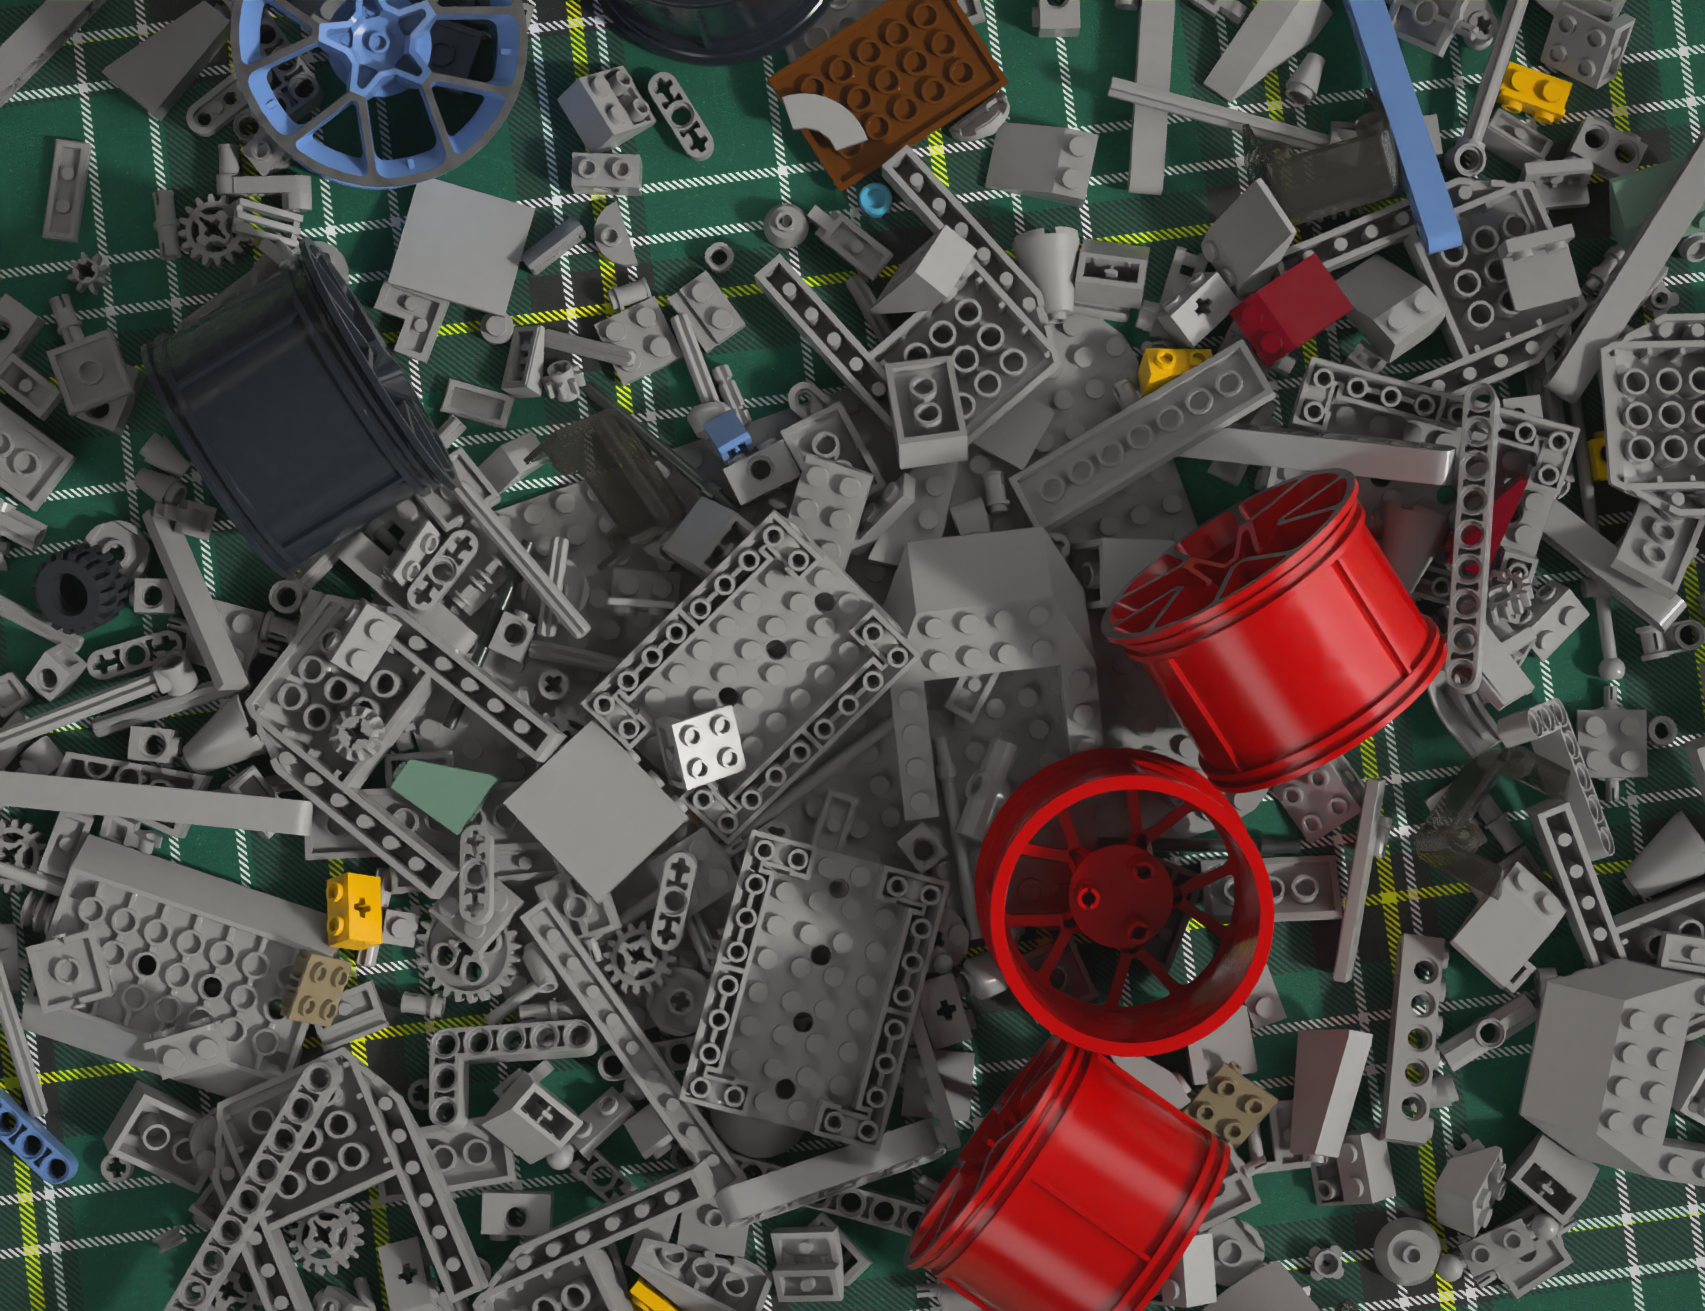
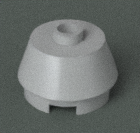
(1407, 1251)

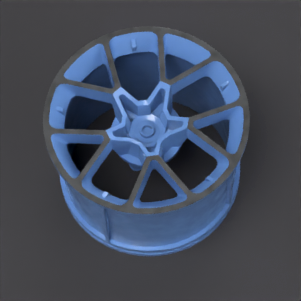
(381, 52)

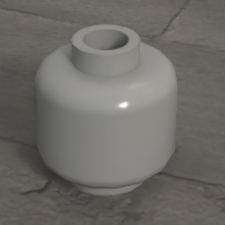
(982, 976)

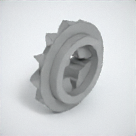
(363, 748)

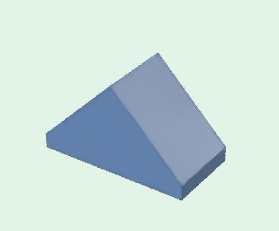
(729, 436)

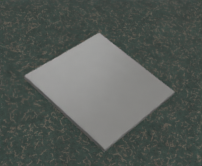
(461, 246)

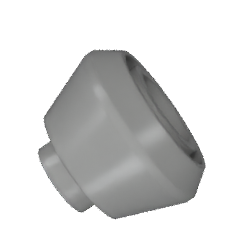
(779, 233)
(703, 414)

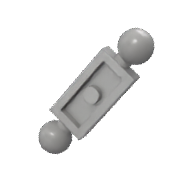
(599, 1122)
(1497, 1247)

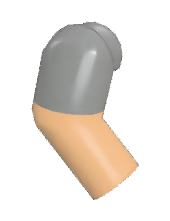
(685, 829)

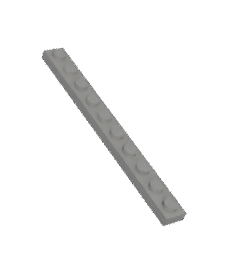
(629, 1042)

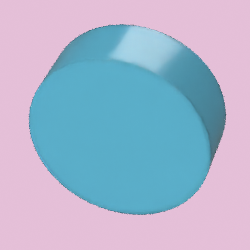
(875, 200)

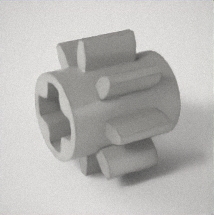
(91, 265)
(563, 381)

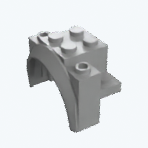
(1500, 685)

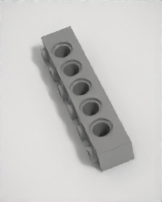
(1395, 1125)

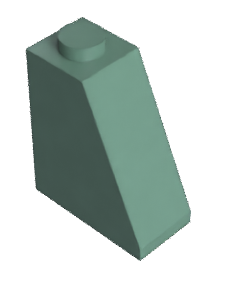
(444, 791)

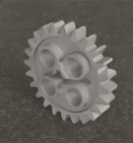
(494, 962)

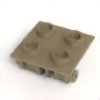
(317, 990)
(1230, 1105)

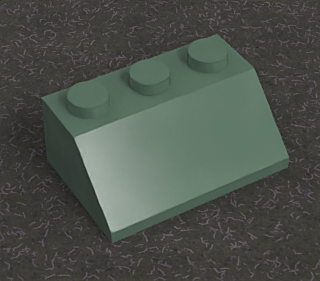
(1636, 194)

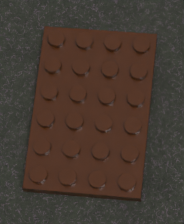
(899, 75)

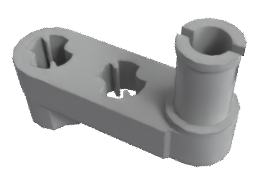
(294, 189)

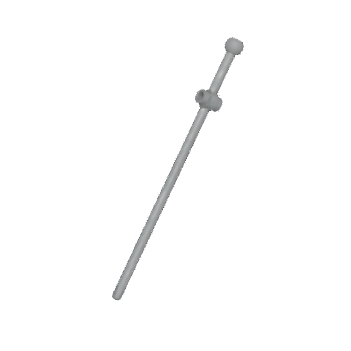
(1611, 667)

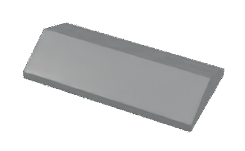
(1301, 888)
(465, 1158)

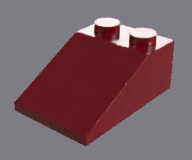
(1291, 310)
(1504, 506)

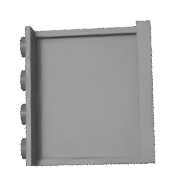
(597, 810)

